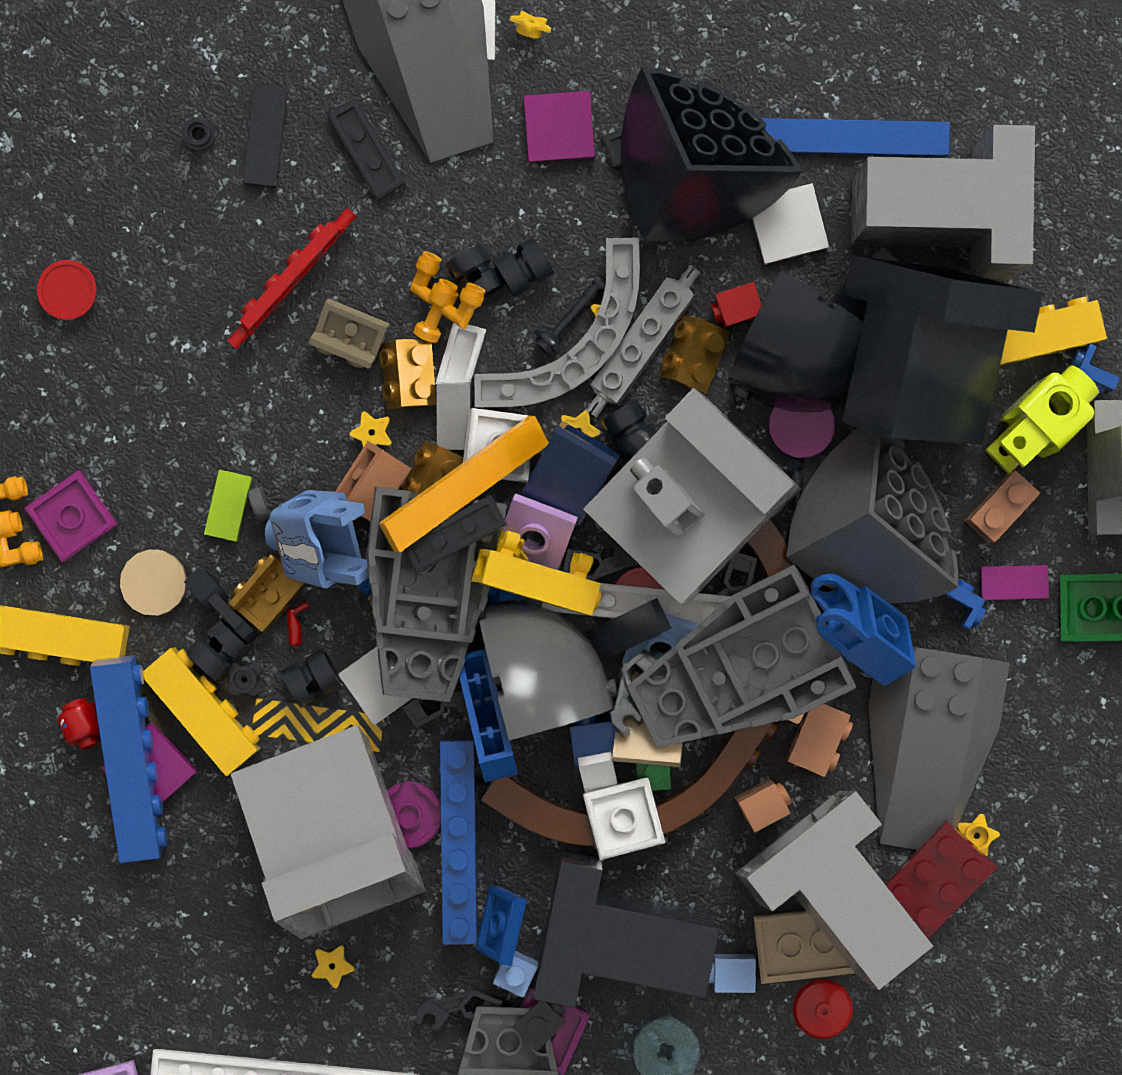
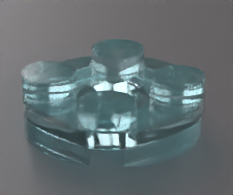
(671, 1032)

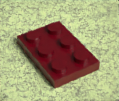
(939, 877)

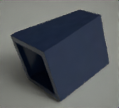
(570, 471)

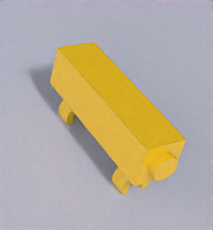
(537, 582)

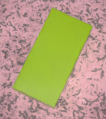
(228, 505)

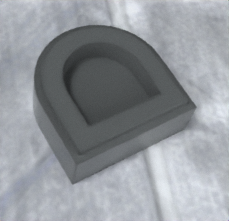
(259, 504)

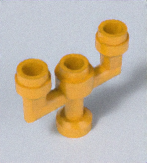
(442, 298)
(11, 523)

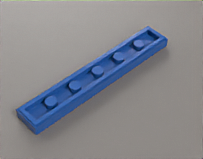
(861, 137)

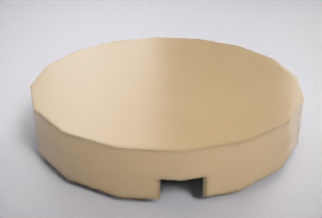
(153, 582)

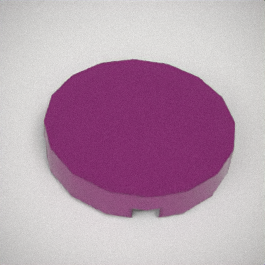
(801, 433)
(416, 811)

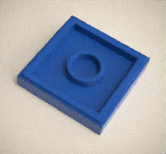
(500, 925)

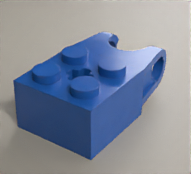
(864, 628)

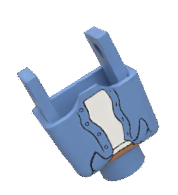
(318, 539)

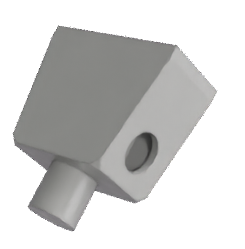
(673, 504)

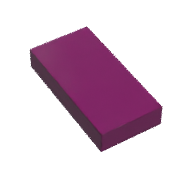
(1014, 582)

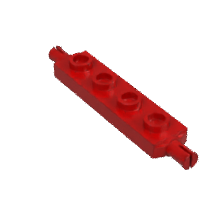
(298, 266)

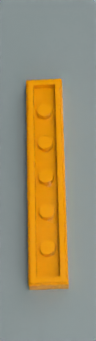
(463, 484)

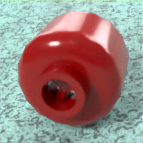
(80, 724)

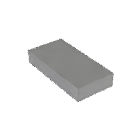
(452, 414)

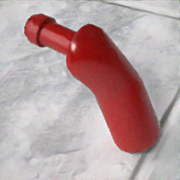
(294, 626)

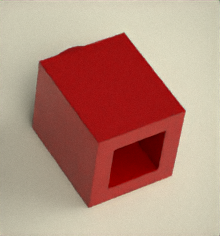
(736, 306)

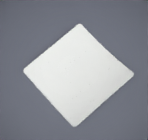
(365, 685)

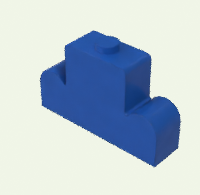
(486, 718)

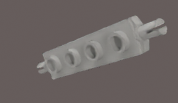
(642, 341)

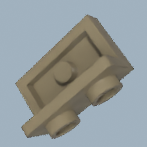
(349, 334)

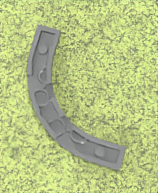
(589, 353)

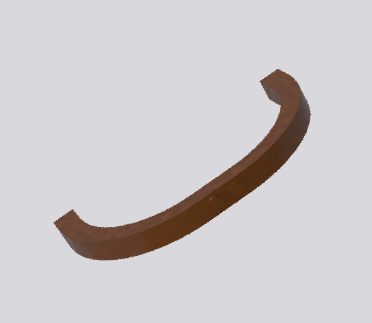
(739, 749)

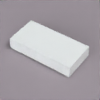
(461, 354)
(597, 771)

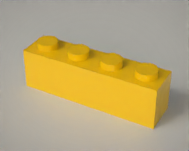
(1056, 331)
(60, 636)
(201, 711)

